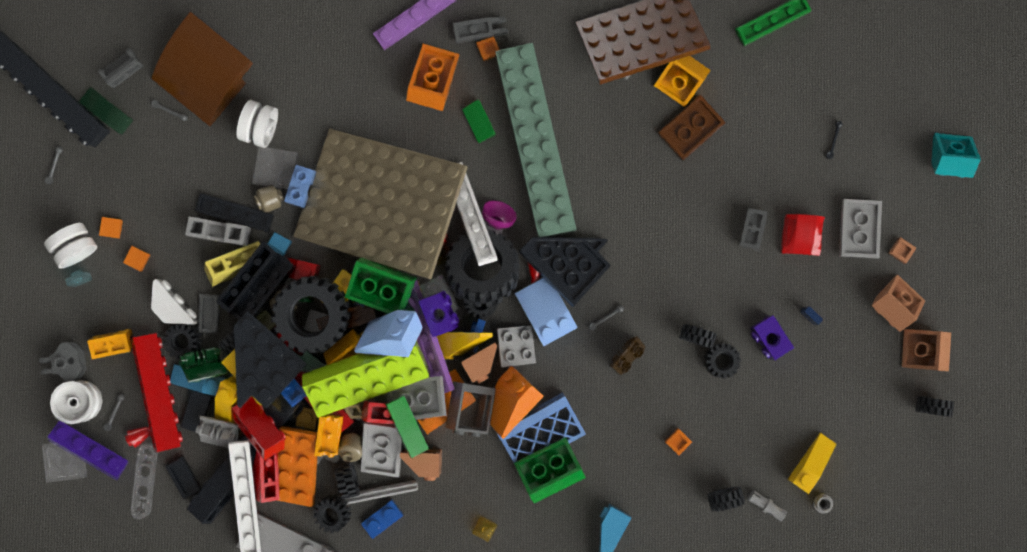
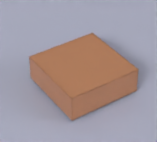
(902, 250)

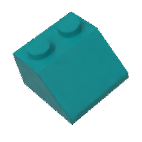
(954, 155)

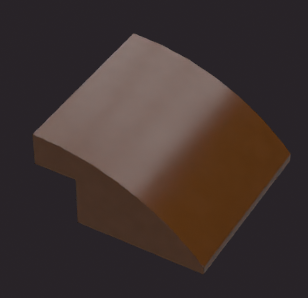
(201, 69)

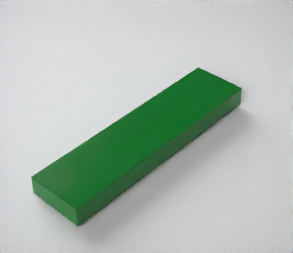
(772, 20)

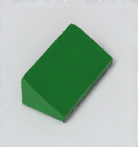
(479, 121)

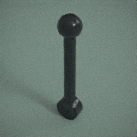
(829, 155)

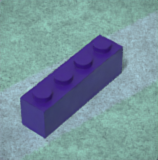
(87, 450)

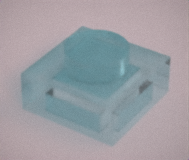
(78, 278)

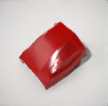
(802, 234)

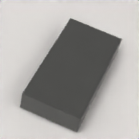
(208, 314)

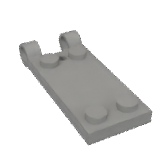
(280, 538)

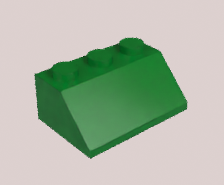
(379, 286)
(549, 470)

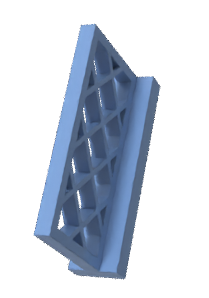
(537, 415)

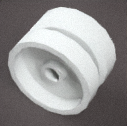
(257, 123)
(70, 245)
(76, 401)

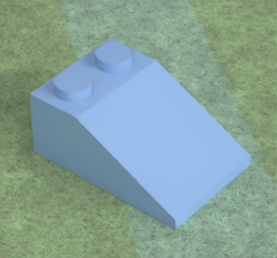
(545, 311)
(391, 334)

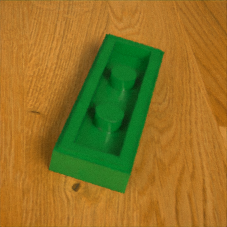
(407, 426)

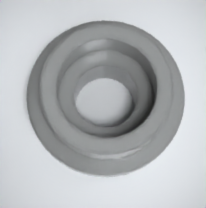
(828, 503)

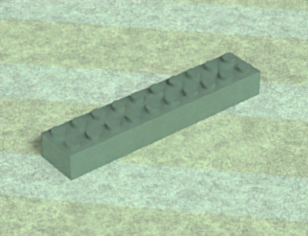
(535, 141)

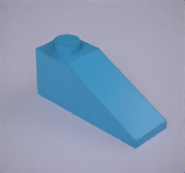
(206, 386)
(612, 527)

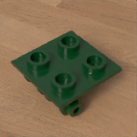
(202, 368)

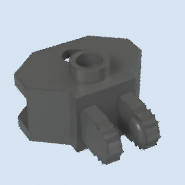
(66, 362)

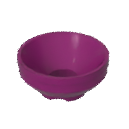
(498, 215)

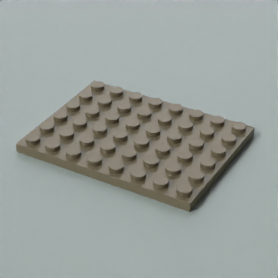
(381, 203)

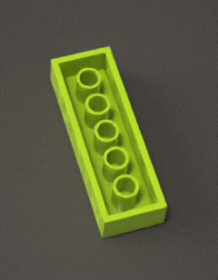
(361, 379)

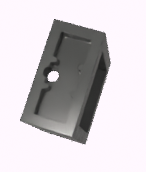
(483, 414)

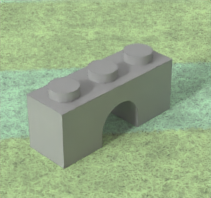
(218, 231)

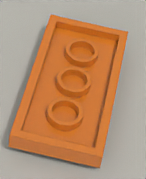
(297, 467)

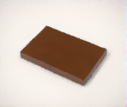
(691, 127)

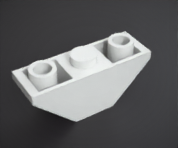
(170, 306)

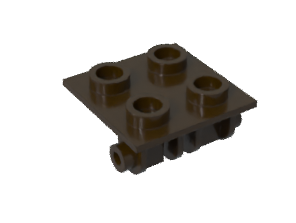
(633, 350)

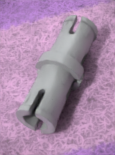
(767, 505)

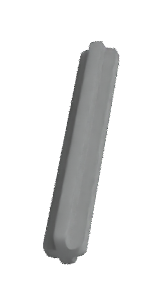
(384, 491)

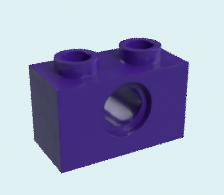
(436, 324)
(781, 342)

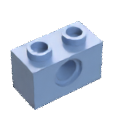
(299, 186)

